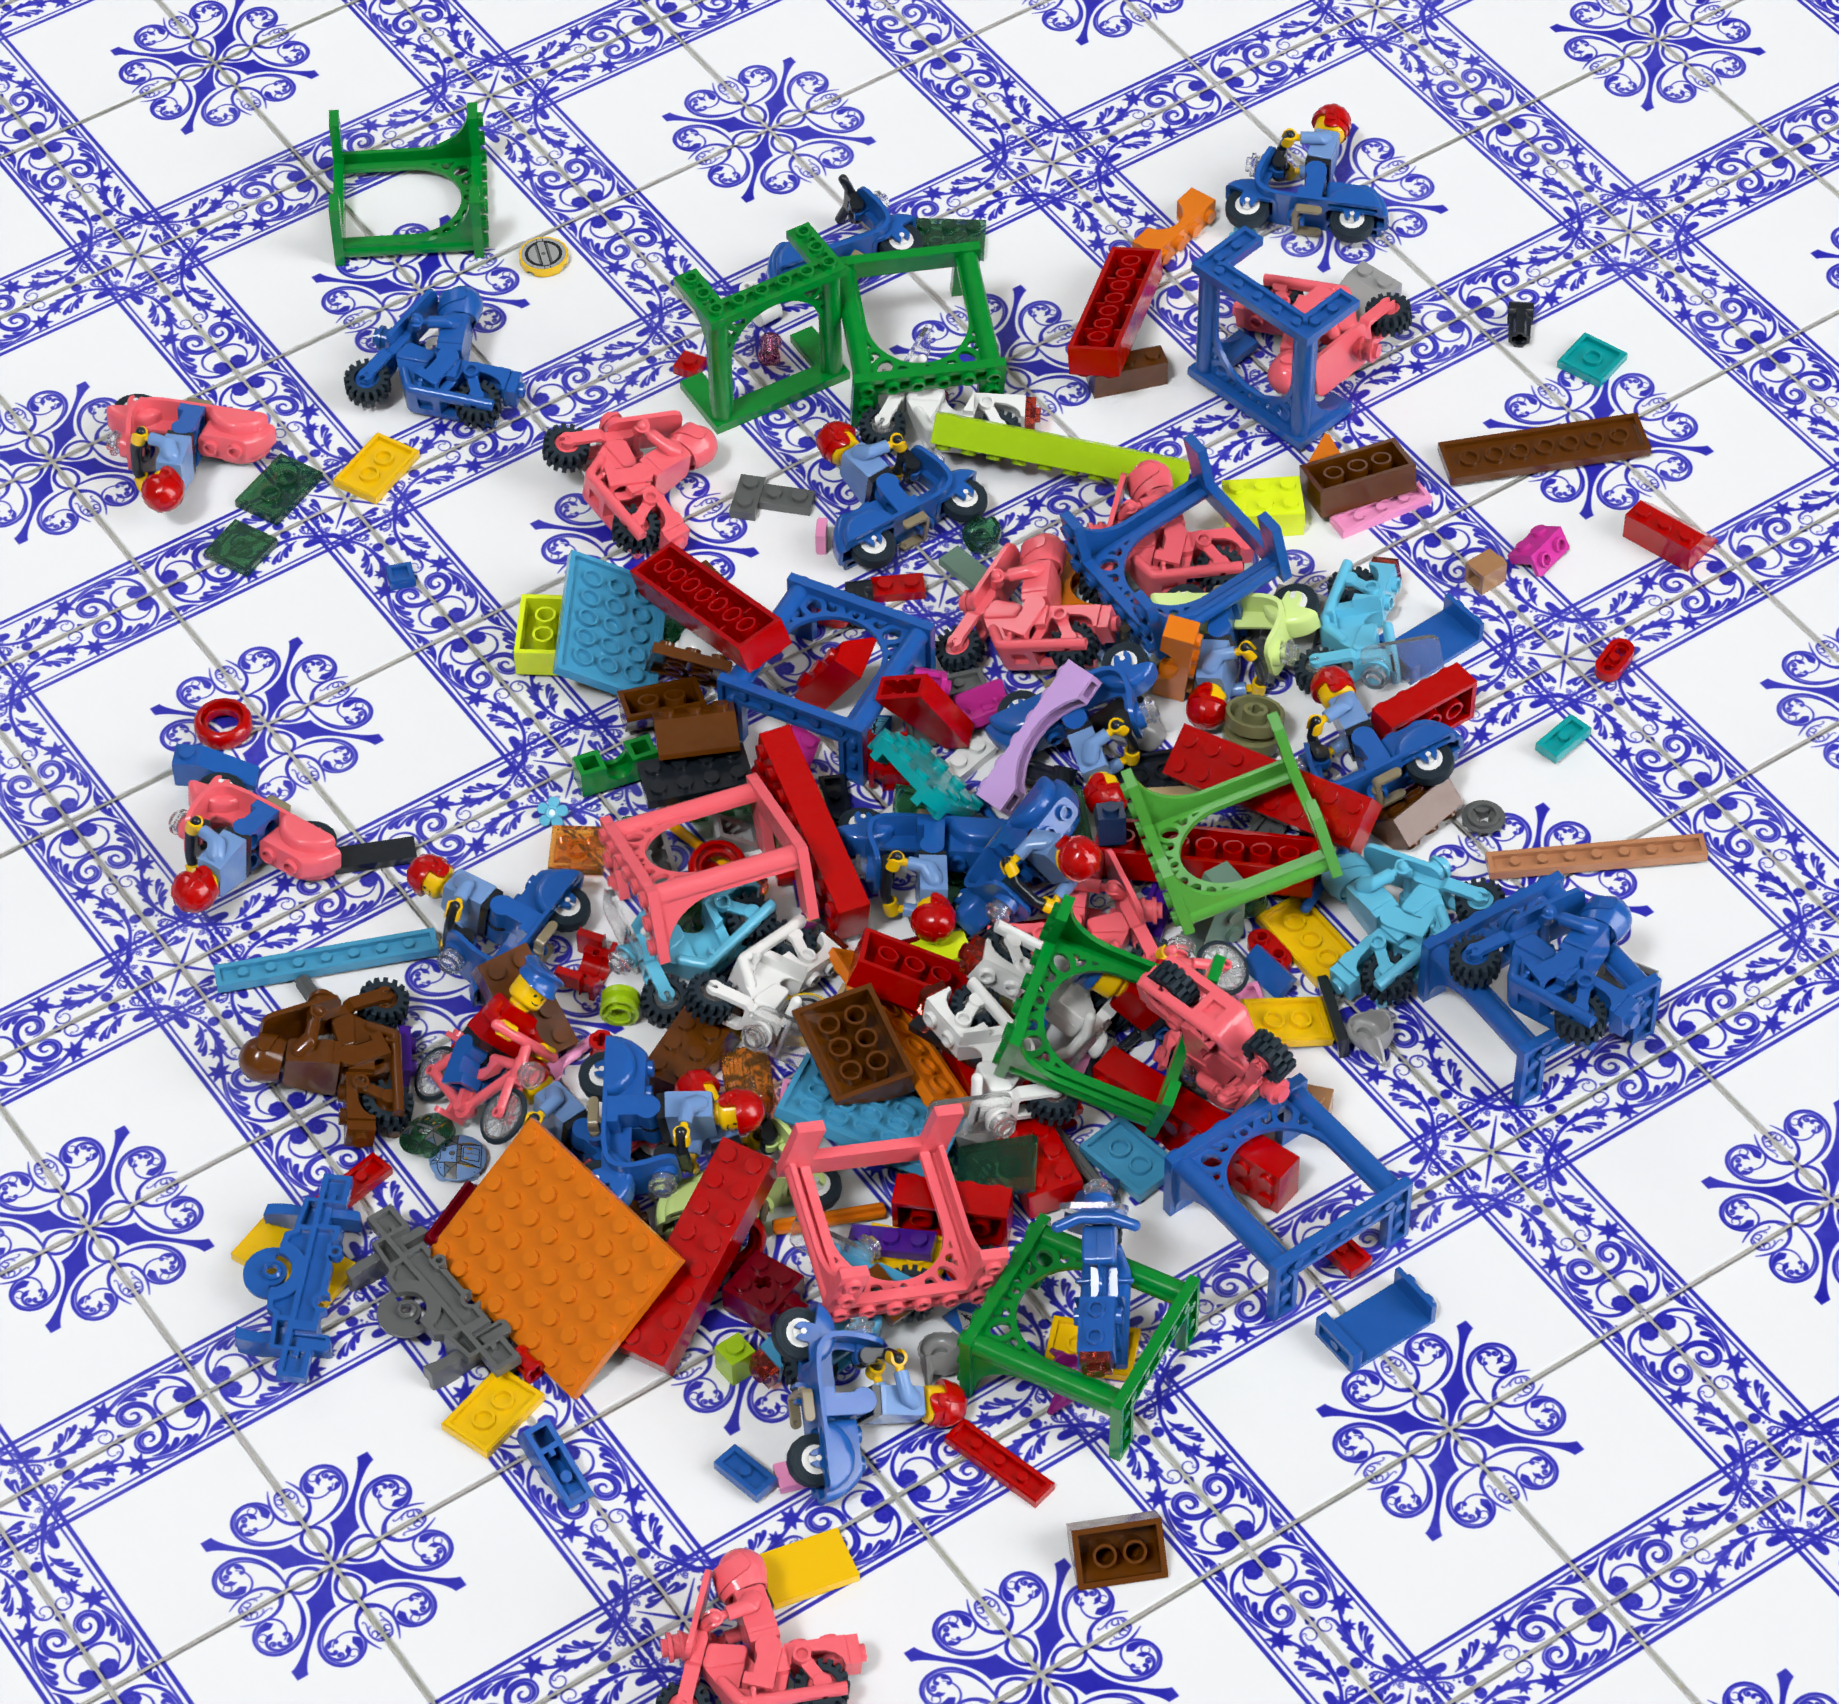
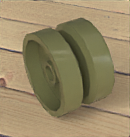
(1248, 724)

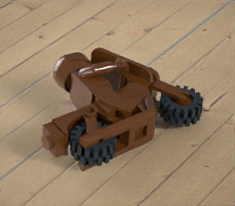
(355, 1061)

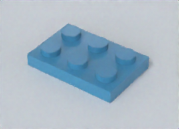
(1128, 1155)

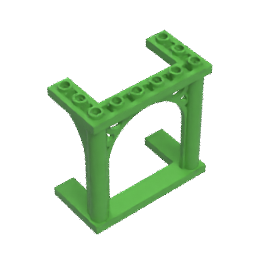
(1167, 813)

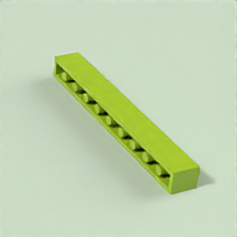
(1045, 449)

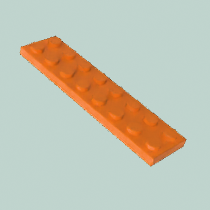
(932, 1075)

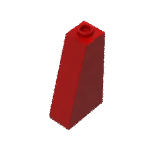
(927, 708)

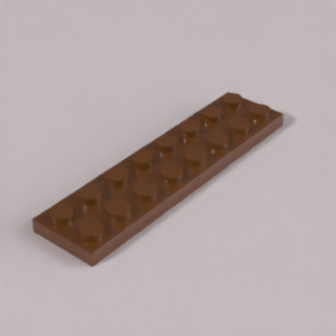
(1543, 449)

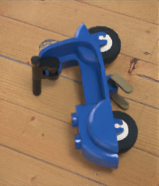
(885, 233)

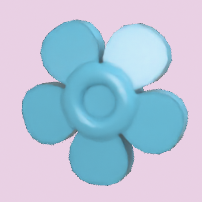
(552, 812)

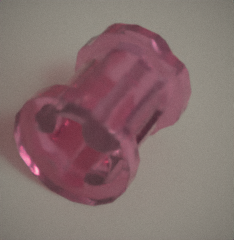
(767, 347)

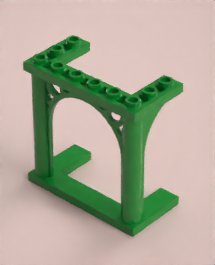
(457, 152)
(966, 280)
(716, 316)
(1068, 938)
(1030, 1263)

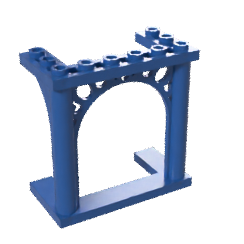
(1215, 358)
(800, 619)
(1147, 619)
(1529, 1049)
(1189, 1181)

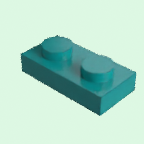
(1563, 738)

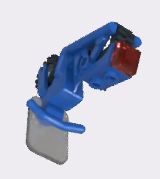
(1104, 1281)

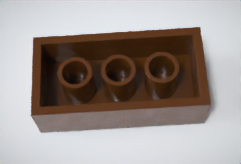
(1358, 477)
(498, 975)
(691, 1046)

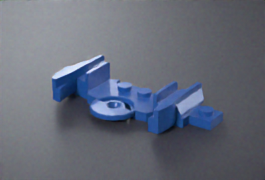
(310, 1249)

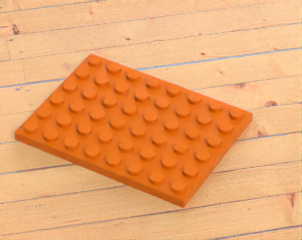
(556, 1257)

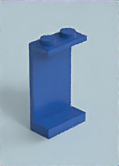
(1454, 626)
(1377, 1322)

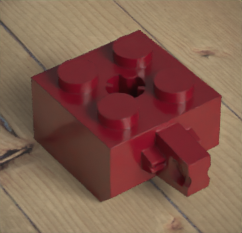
(763, 1291)

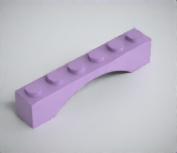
(1006, 782)

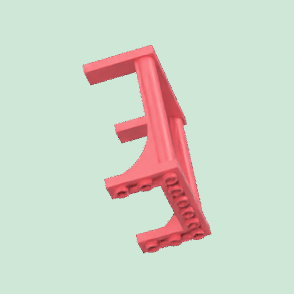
(667, 901)
(843, 1284)

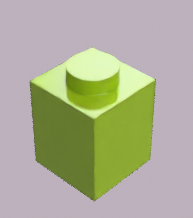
(734, 1358)

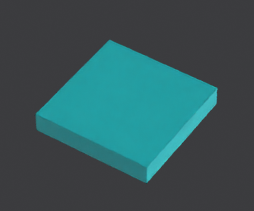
(1592, 360)

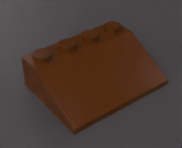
(855, 1047)

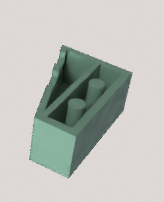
(1224, 926)

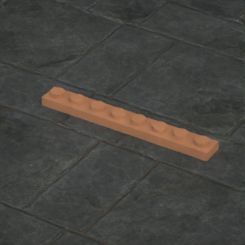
(1596, 856)

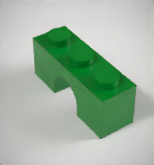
(597, 775)

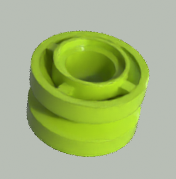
(619, 1005)

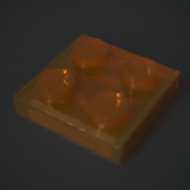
(576, 849)

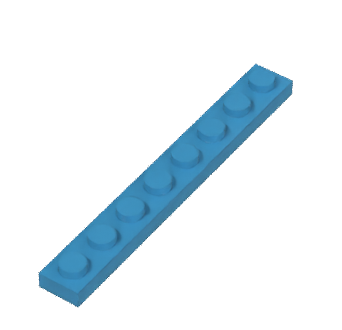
(326, 960)

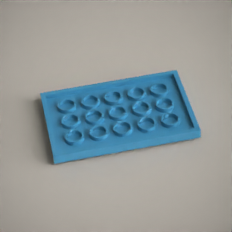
(605, 627)
(849, 1124)

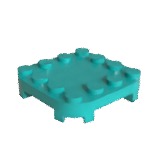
(928, 775)

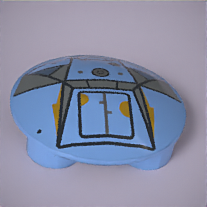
(459, 1159)

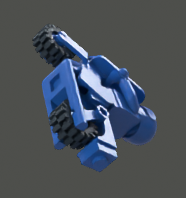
(440, 375)
(1553, 981)

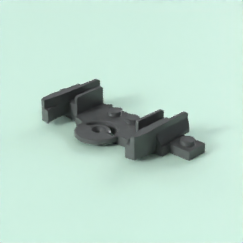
(448, 1318)

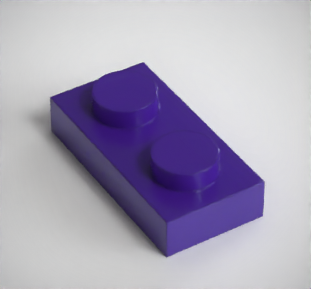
(408, 1049)

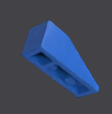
(198, 761)
(554, 1463)

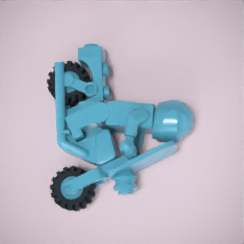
(1395, 927)

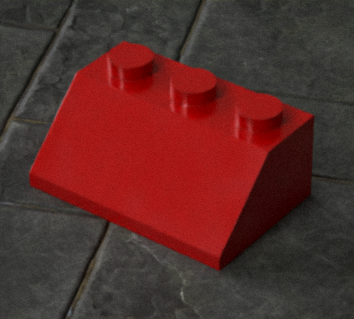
(1666, 535)
(835, 672)

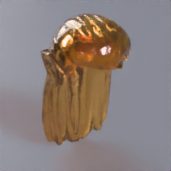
(750, 1071)

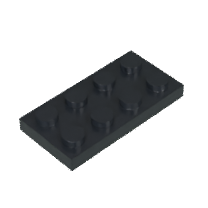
(691, 777)

